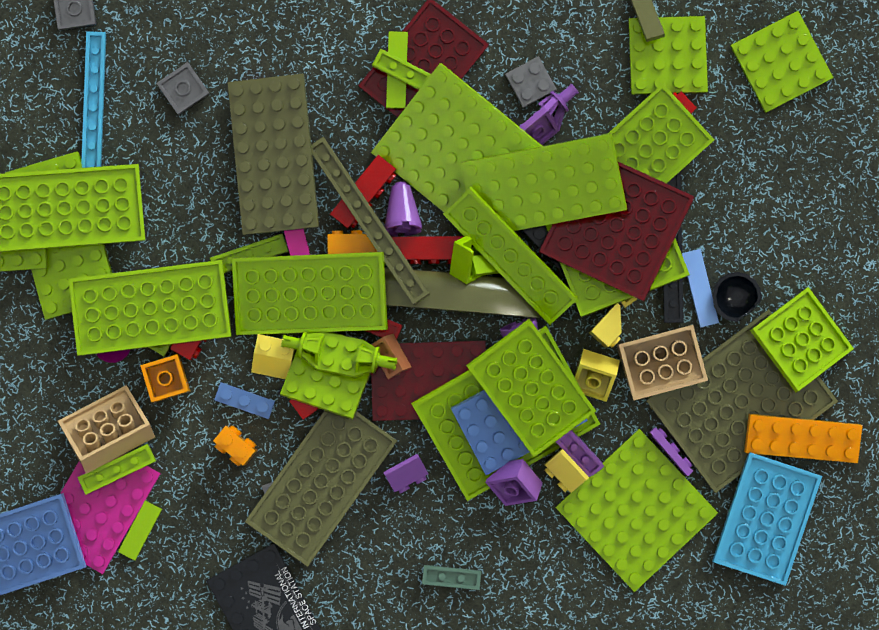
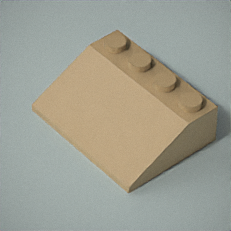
(662, 362)
(106, 429)

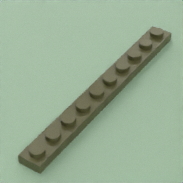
(369, 221)

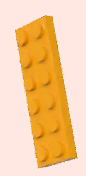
(803, 438)

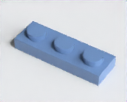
(244, 400)

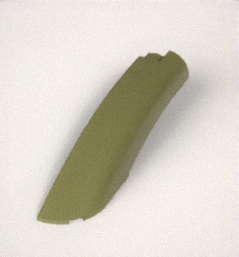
(482, 296)

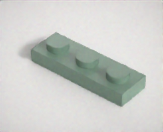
(451, 577)

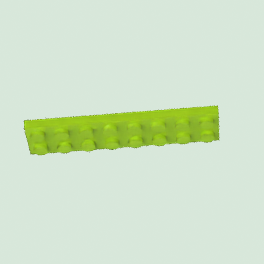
(510, 256)

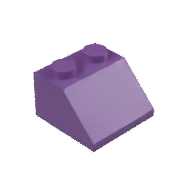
(406, 473)
(515, 483)

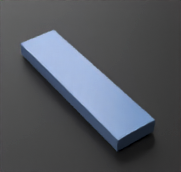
(700, 288)

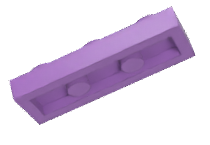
(671, 450)
(580, 453)

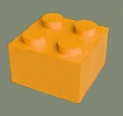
(165, 378)

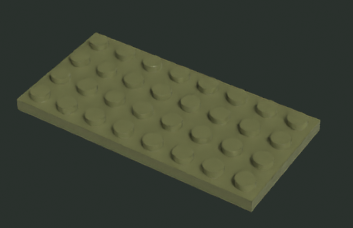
(273, 154)
(320, 483)

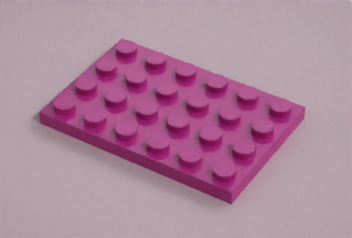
(106, 513)

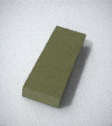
(648, 19)

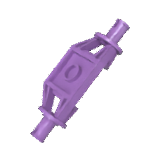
(542, 123)

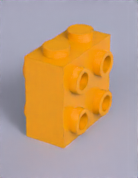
(231, 442)

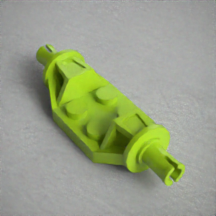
(339, 353)

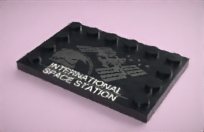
(262, 595)

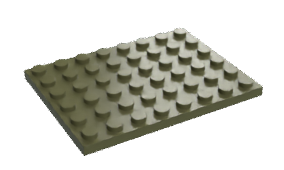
(713, 415)

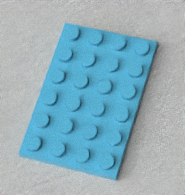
(767, 518)

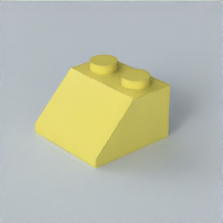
(608, 328)
(271, 358)
(596, 374)
(566, 471)

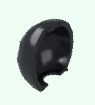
(736, 296)

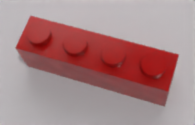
(370, 185)
(427, 248)

